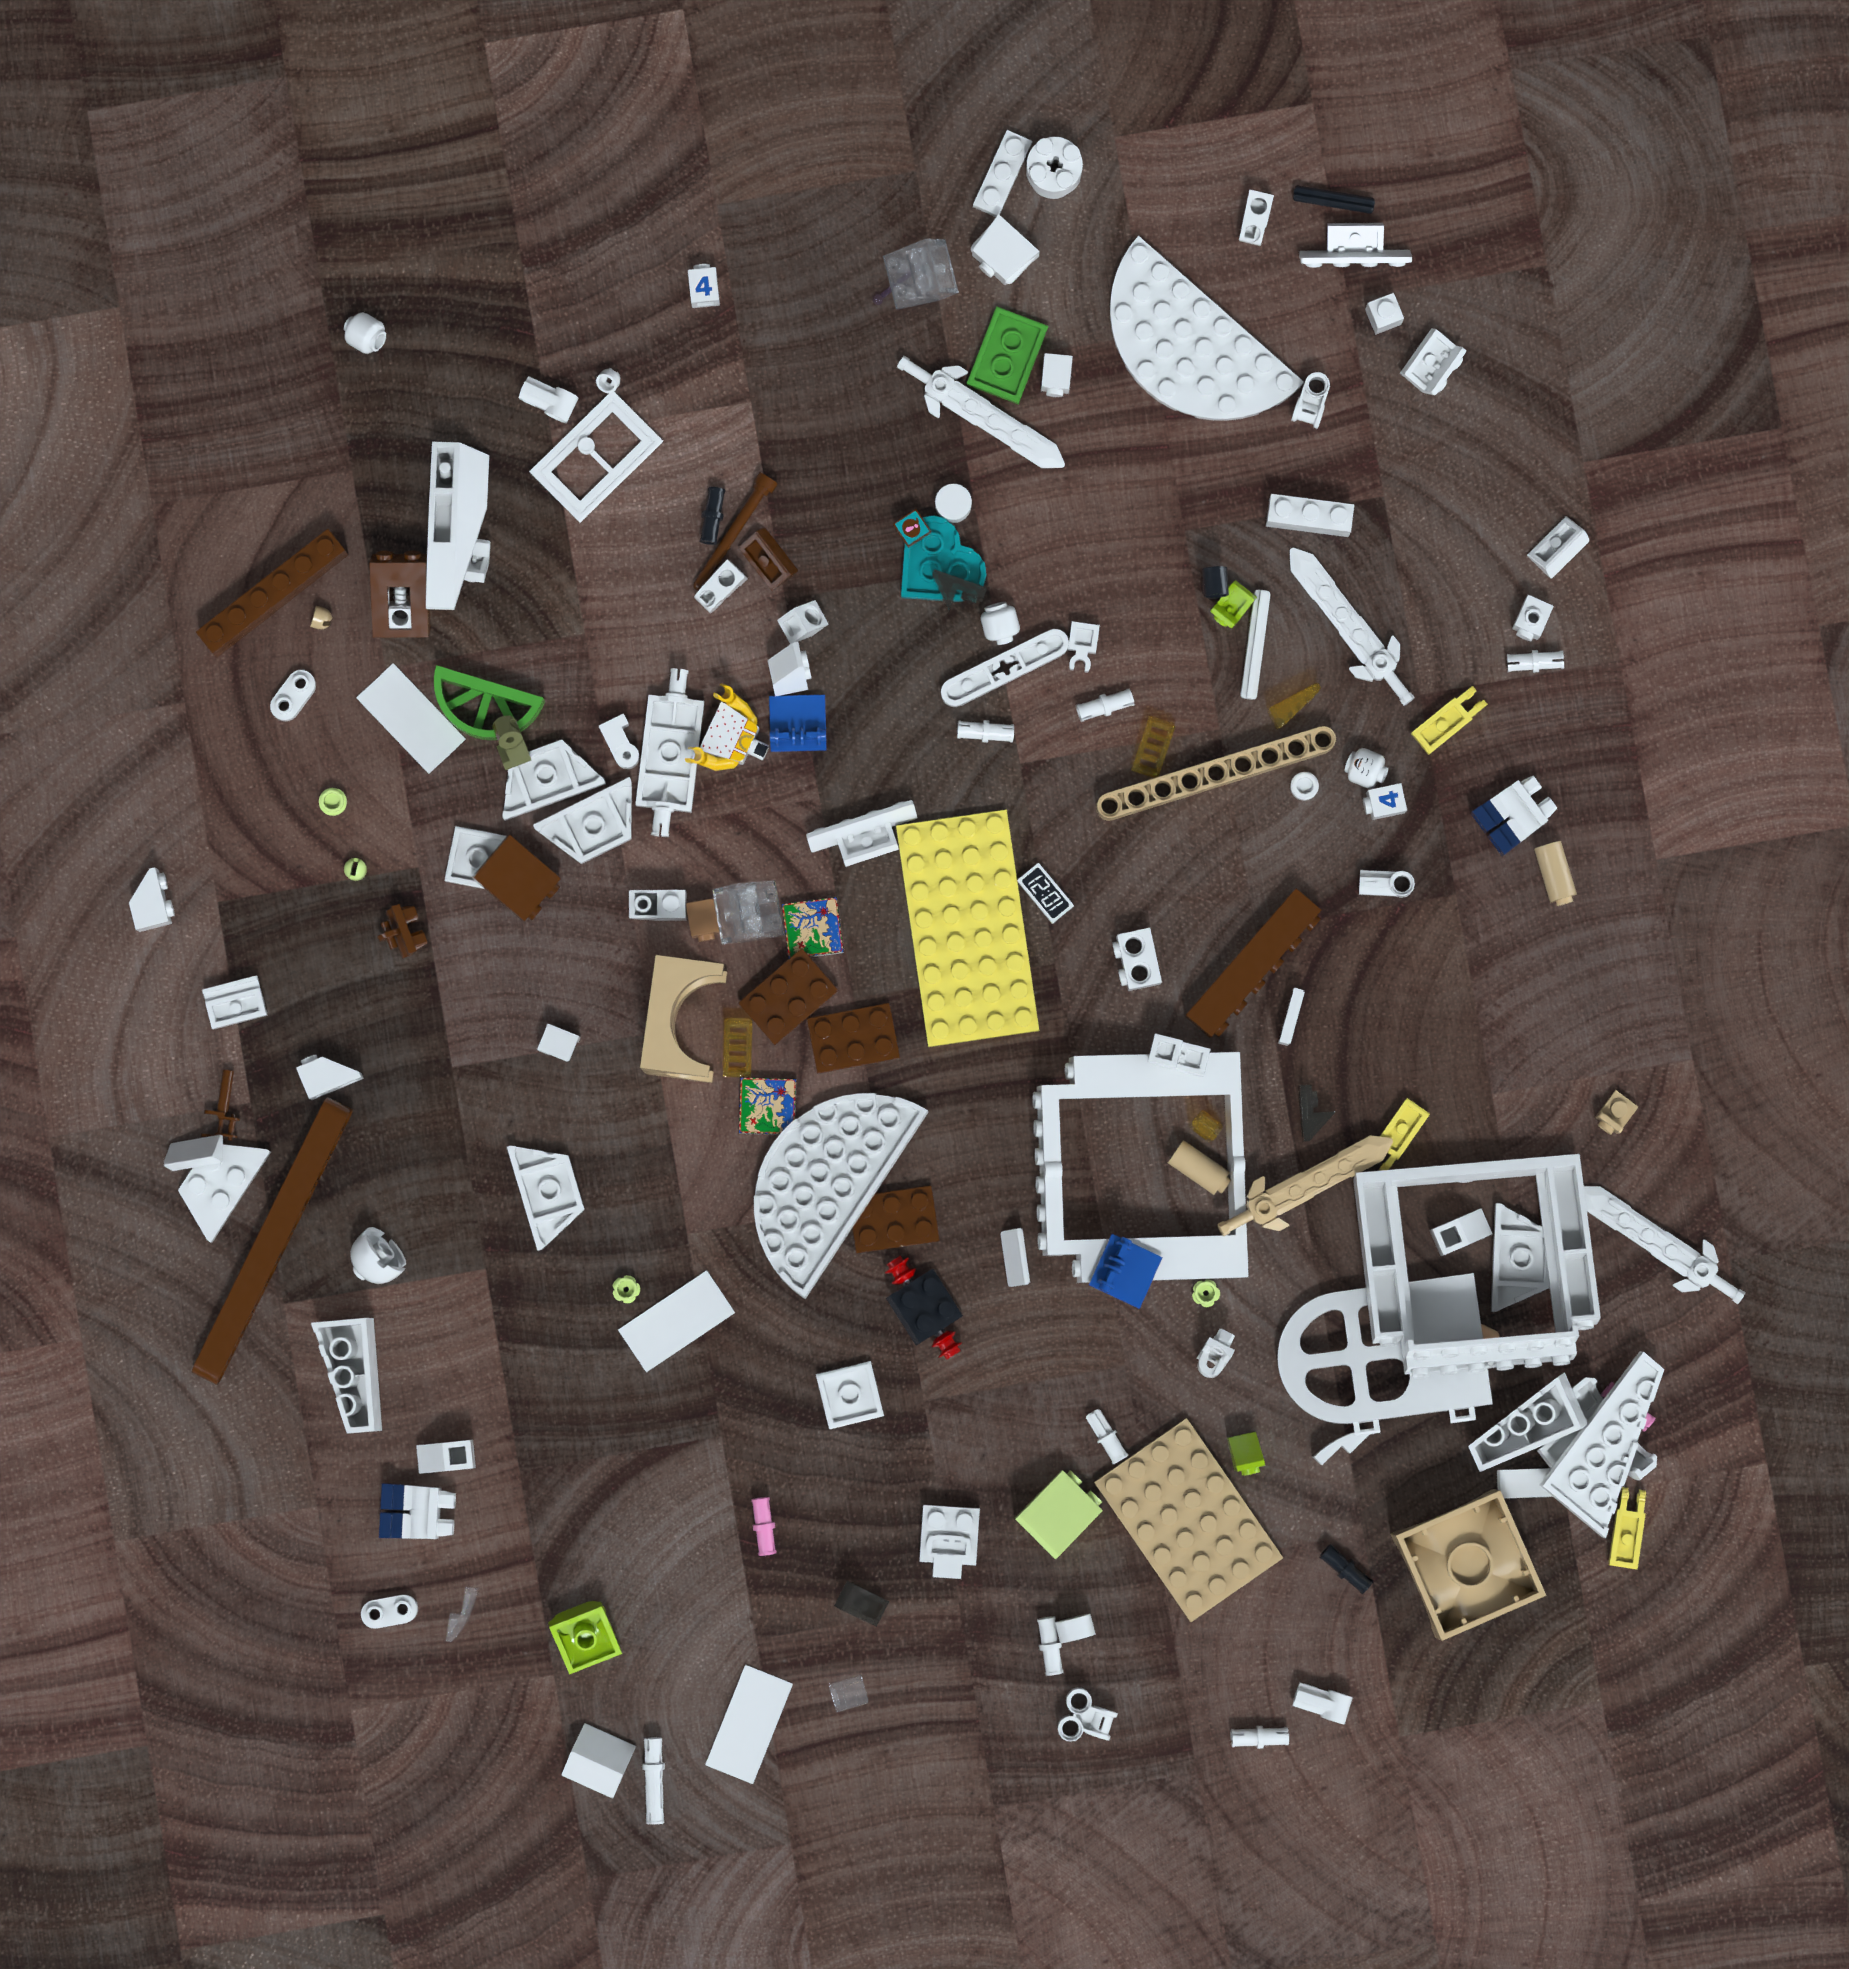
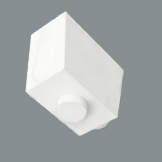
(1003, 251)

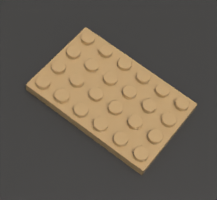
(1188, 1520)

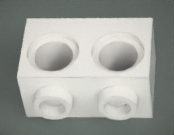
(1145, 958)

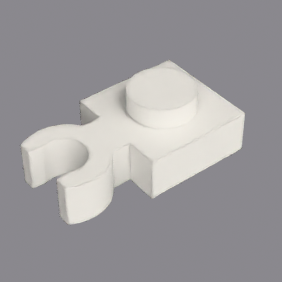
(1083, 641)

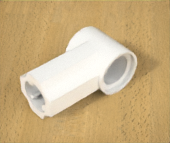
(555, 402)
(1382, 883)
(1328, 1703)

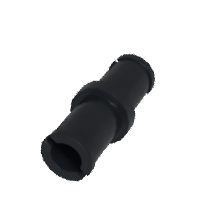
(712, 515)
(1346, 1569)

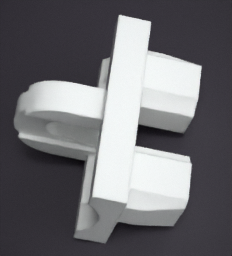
(1217, 1351)

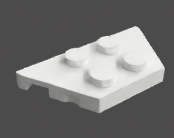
(549, 778)
(593, 823)
(217, 1188)
(547, 1191)
(1518, 1259)

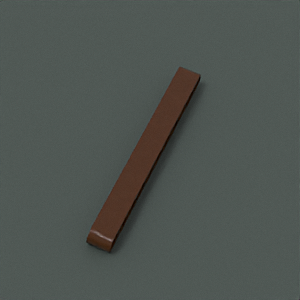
(272, 1241)

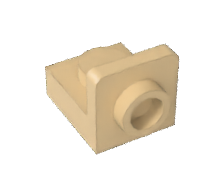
(1615, 1113)

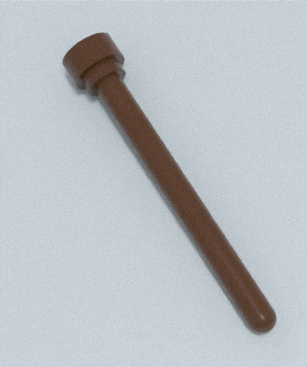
(763, 486)

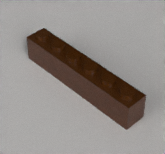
(272, 593)
(1253, 963)

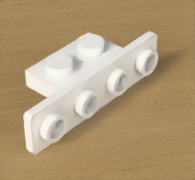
(1355, 244)
(865, 835)

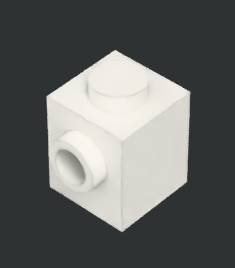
(1532, 618)

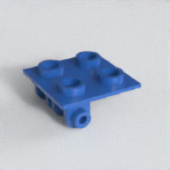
(797, 723)
(1125, 1271)

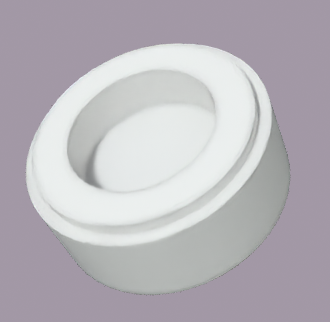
(1304, 786)

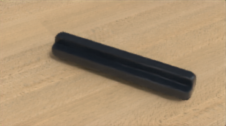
(1333, 199)

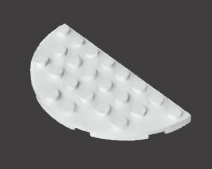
(1187, 346)
(824, 1177)

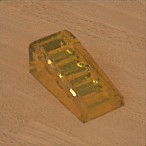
(1288, 708)
(1161, 724)
(737, 1023)
(1206, 1126)

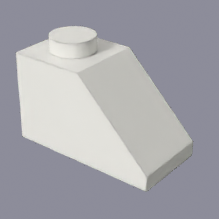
(325, 1076)

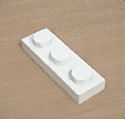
(1002, 173)

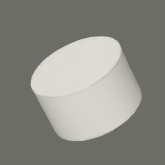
(953, 503)
(1075, 1628)

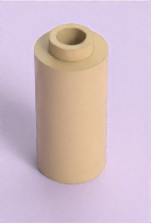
(1556, 873)
(1200, 1168)

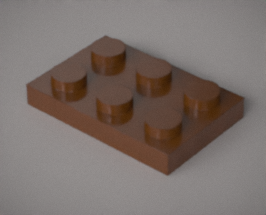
(788, 996)
(853, 1038)
(897, 1220)

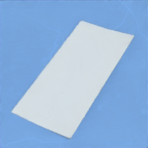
(411, 718)
(676, 1321)
(749, 1724)

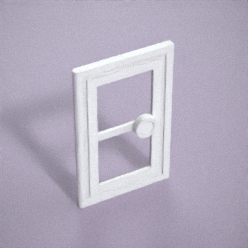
(578, 437)

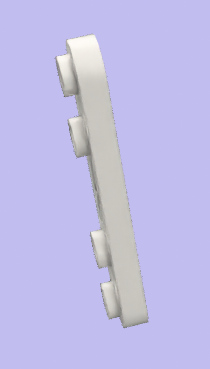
(1030, 656)

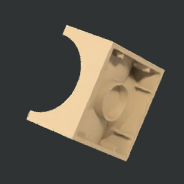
(671, 984)
(1469, 1565)

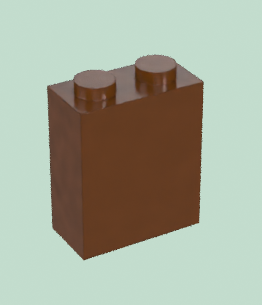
(517, 879)

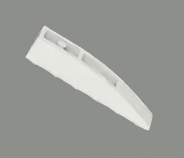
(455, 518)

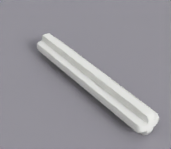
(1255, 645)

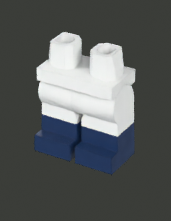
(1520, 808)
(424, 1512)

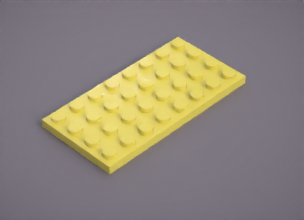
(967, 928)

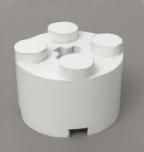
(1069, 170)

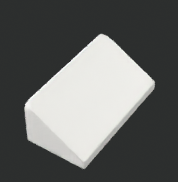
(1558, 547)
(194, 1153)
(1015, 1257)

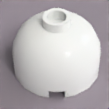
(375, 1258)

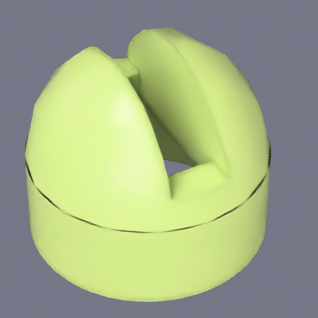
(361, 869)

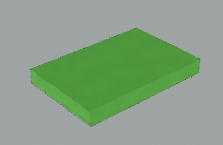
(1007, 355)

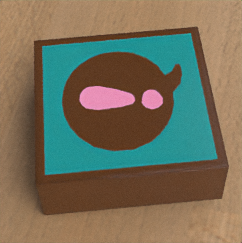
(912, 528)

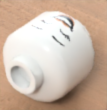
(1366, 768)

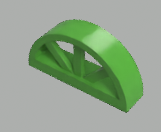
(489, 689)

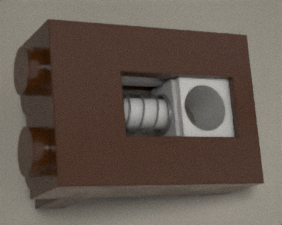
(400, 572)

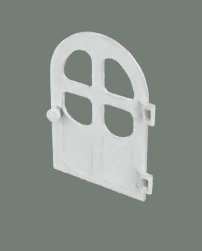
(1441, 1312)

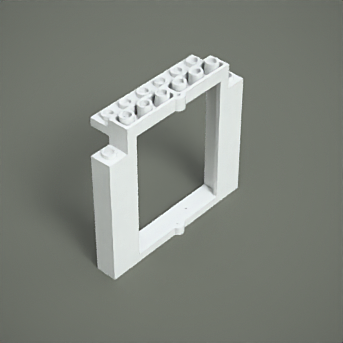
(1136, 1077)
(1566, 1251)

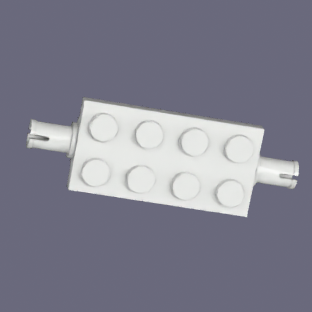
(664, 776)

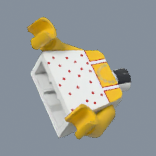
(729, 735)

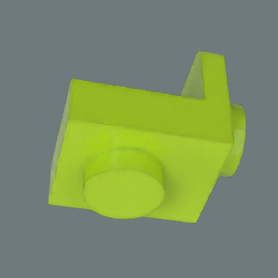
(1233, 607)

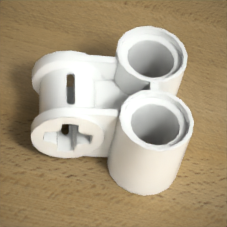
(1087, 1718)

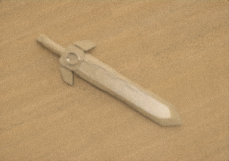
(1305, 1185)

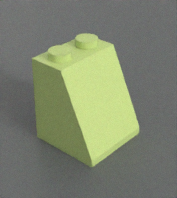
(1060, 1513)

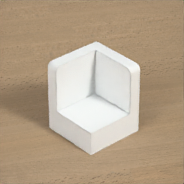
(558, 1042)

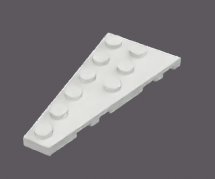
(1601, 1454)

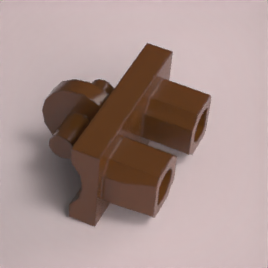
(397, 931)

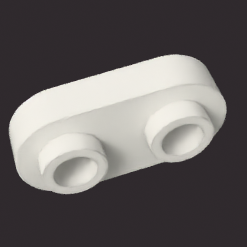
(294, 696)
(389, 1611)

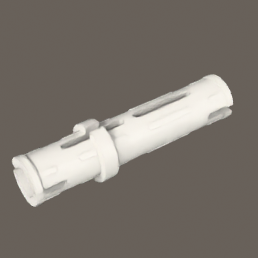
(654, 1786)

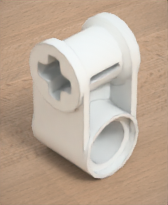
(1310, 404)

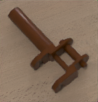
(223, 1106)

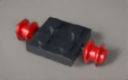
(924, 1307)

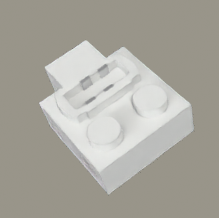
(949, 1539)

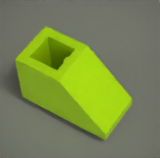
(1246, 1453)

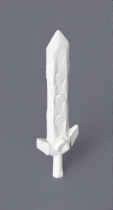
(980, 412)
(1352, 628)
(1660, 1243)

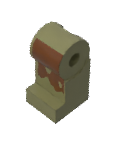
(511, 742)

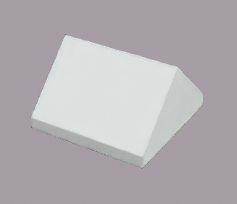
(598, 1760)

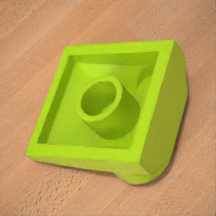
(584, 1636)

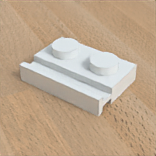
(234, 1002)

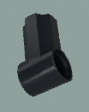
(1215, 582)

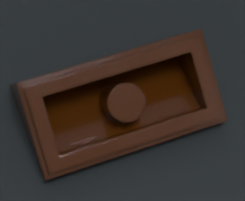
(768, 559)

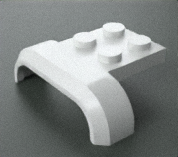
(1589, 1400)

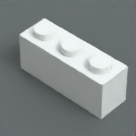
(1310, 515)

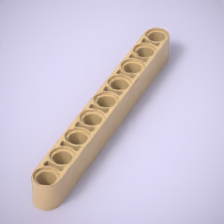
(1226, 763)

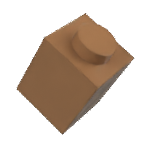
(703, 920)

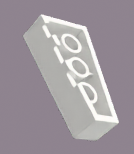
(352, 1370)
(1536, 1422)

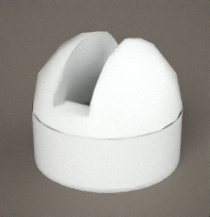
(603, 377)

